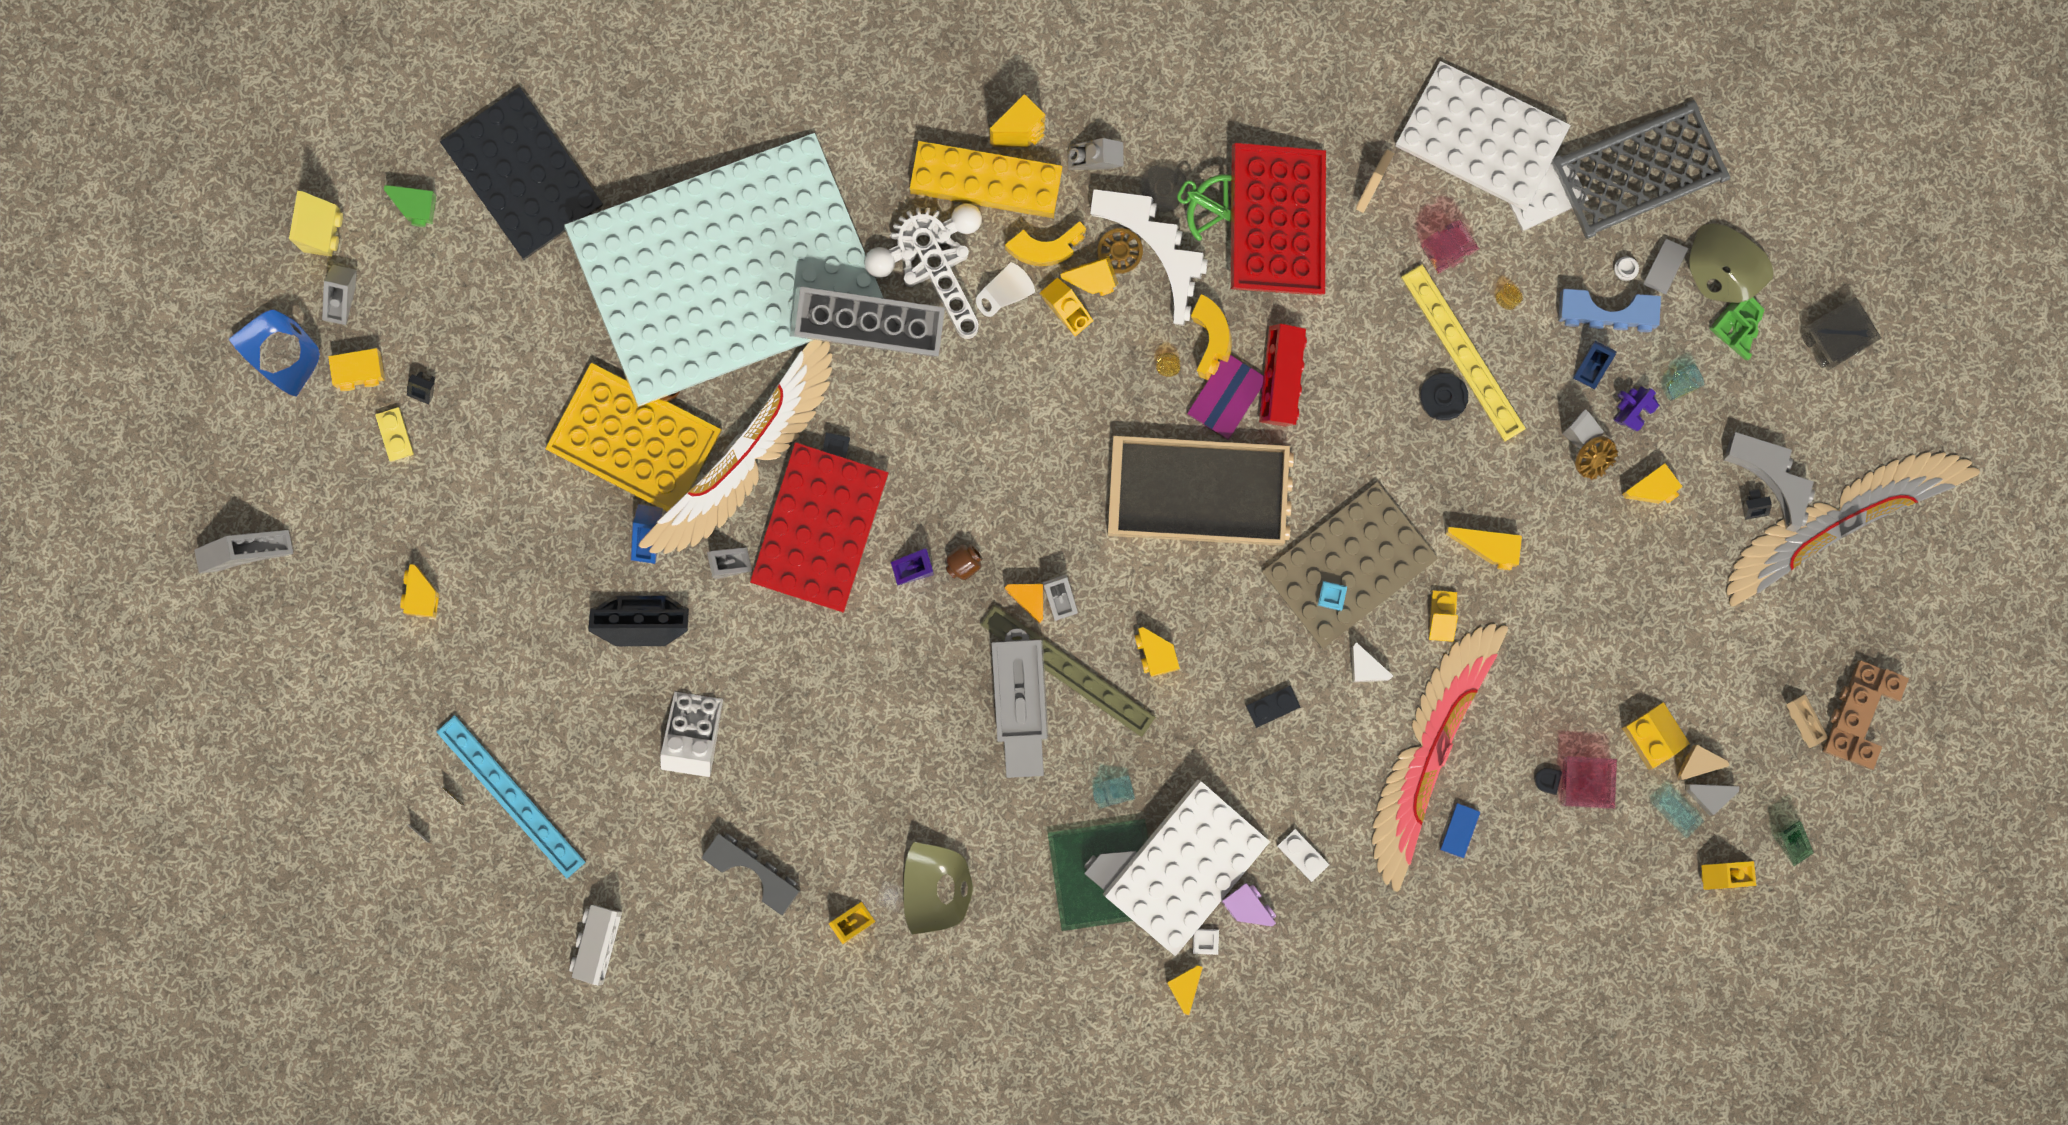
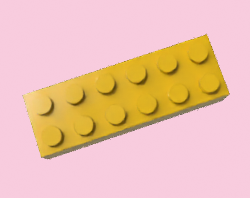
(986, 179)

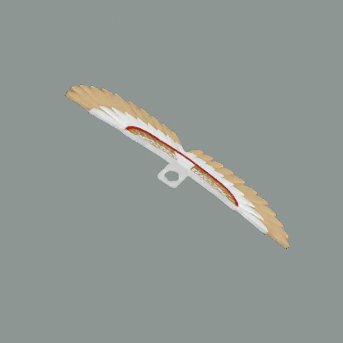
(736, 472)

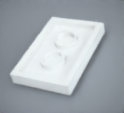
(1548, 200)

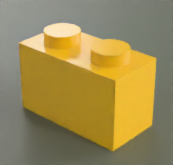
(356, 369)

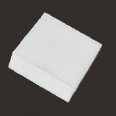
(1206, 941)

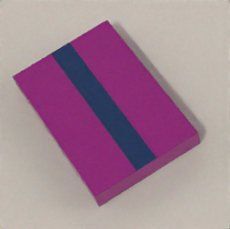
(1226, 397)

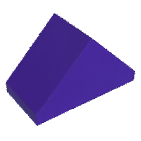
(912, 567)

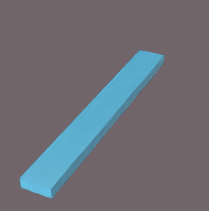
(511, 797)

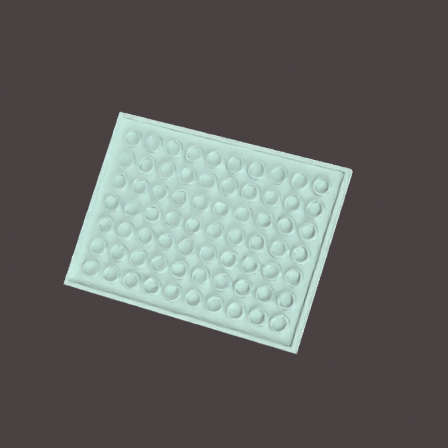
(713, 264)

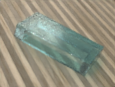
(1677, 811)

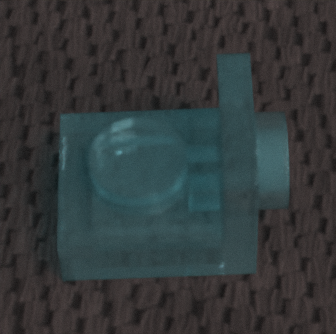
(1113, 792)

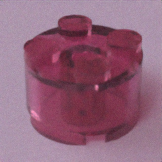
(1449, 246)

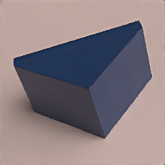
(1594, 364)

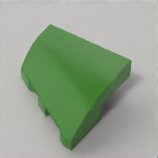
(1745, 320)

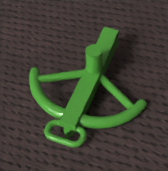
(1197, 198)

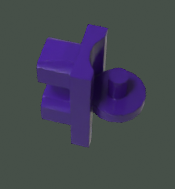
(1633, 404)

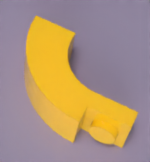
(1045, 253)
(1220, 340)

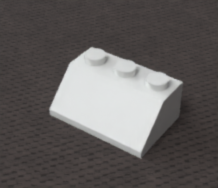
(595, 944)

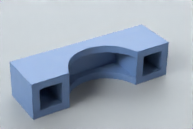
(1578, 308)

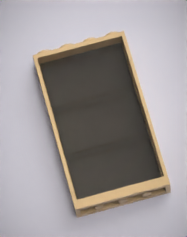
(1200, 490)

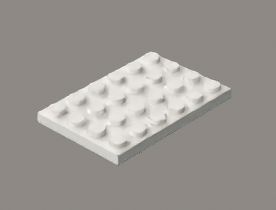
(1483, 135)
(1186, 867)

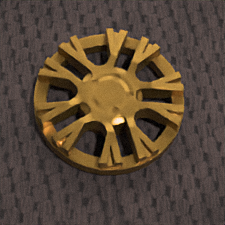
(1120, 250)
(1597, 457)

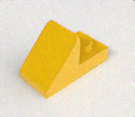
(1443, 616)

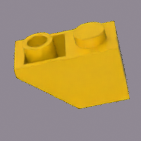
(1066, 306)
(420, 596)
(1158, 653)

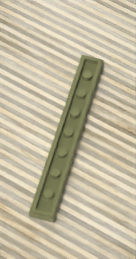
(1076, 676)

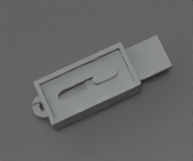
(1020, 702)

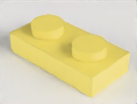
(394, 434)

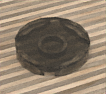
(1163, 185)

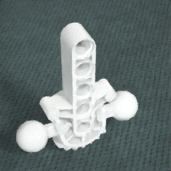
(964, 219)

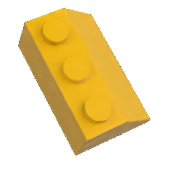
(1019, 125)

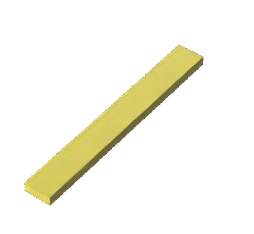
(1463, 353)

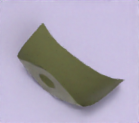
(1721, 247)
(922, 872)

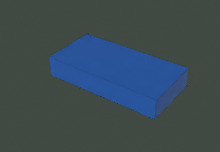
(1460, 830)

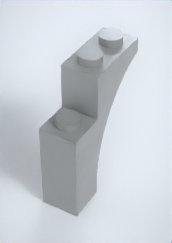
(1770, 465)

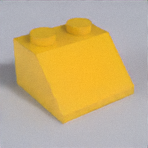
(1656, 736)

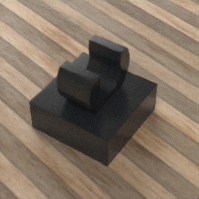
(420, 388)
(1756, 506)

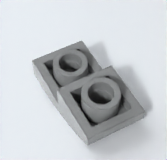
(1665, 266)

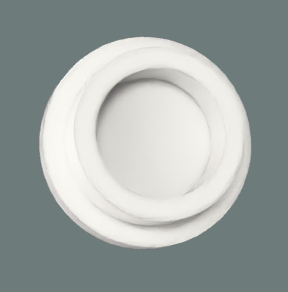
(1626, 268)

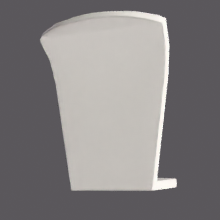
(1006, 288)

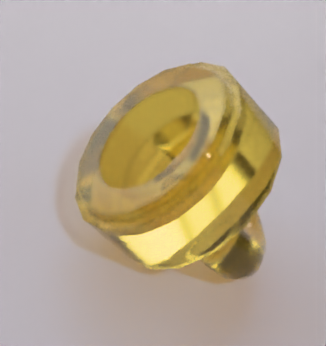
(1509, 296)
(1168, 364)

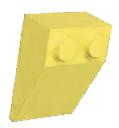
(315, 225)

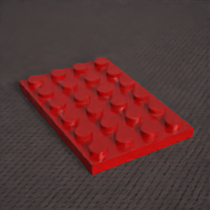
(1278, 219)
(819, 527)

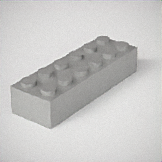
(867, 321)

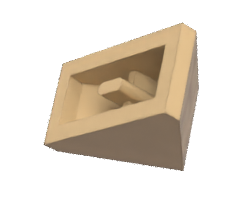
(1700, 762)

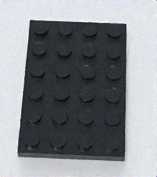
(521, 173)

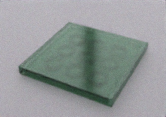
(1078, 897)

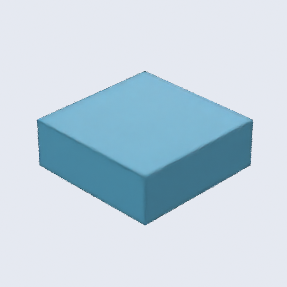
(1332, 596)

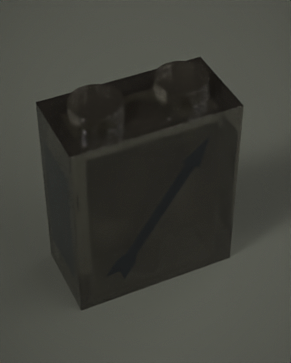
(1840, 334)

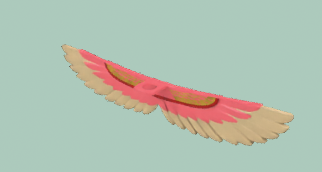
(1418, 768)

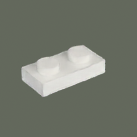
(1303, 855)

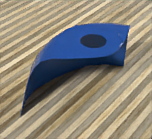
(248, 343)

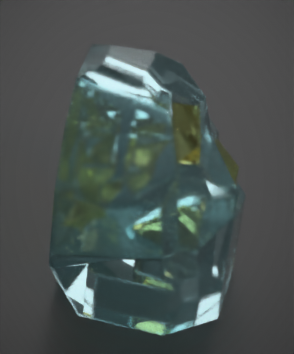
(1684, 382)

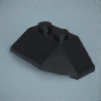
(639, 620)

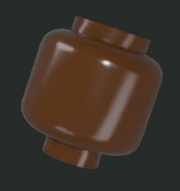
(963, 562)

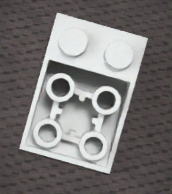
(691, 734)

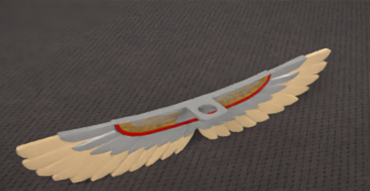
(1863, 503)

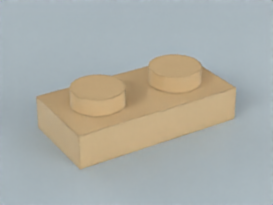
(1807, 721)

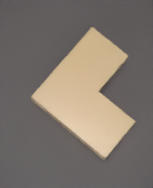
(1374, 181)

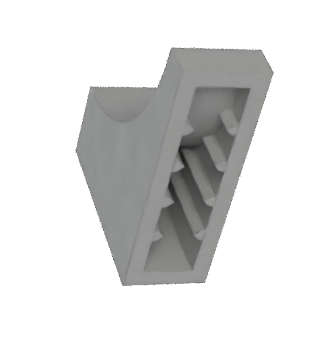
(242, 549)

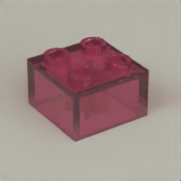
(1588, 782)

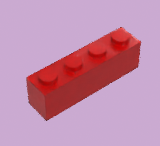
(1283, 375)

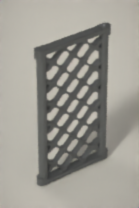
(1690, 108)

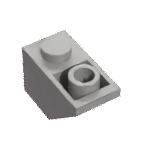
(1095, 155)

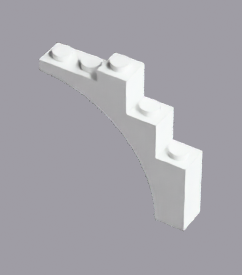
(1181, 265)

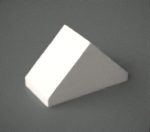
(1366, 668)

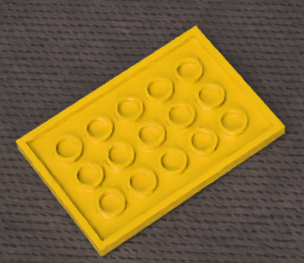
(641, 449)

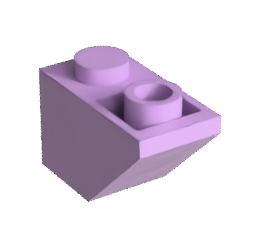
(1246, 907)

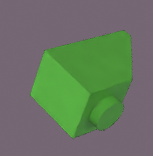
(414, 204)

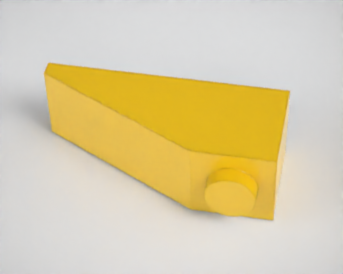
(1491, 546)

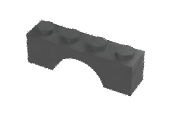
(777, 892)

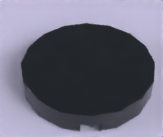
(1448, 402)

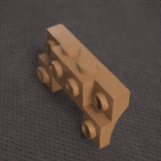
(1857, 710)

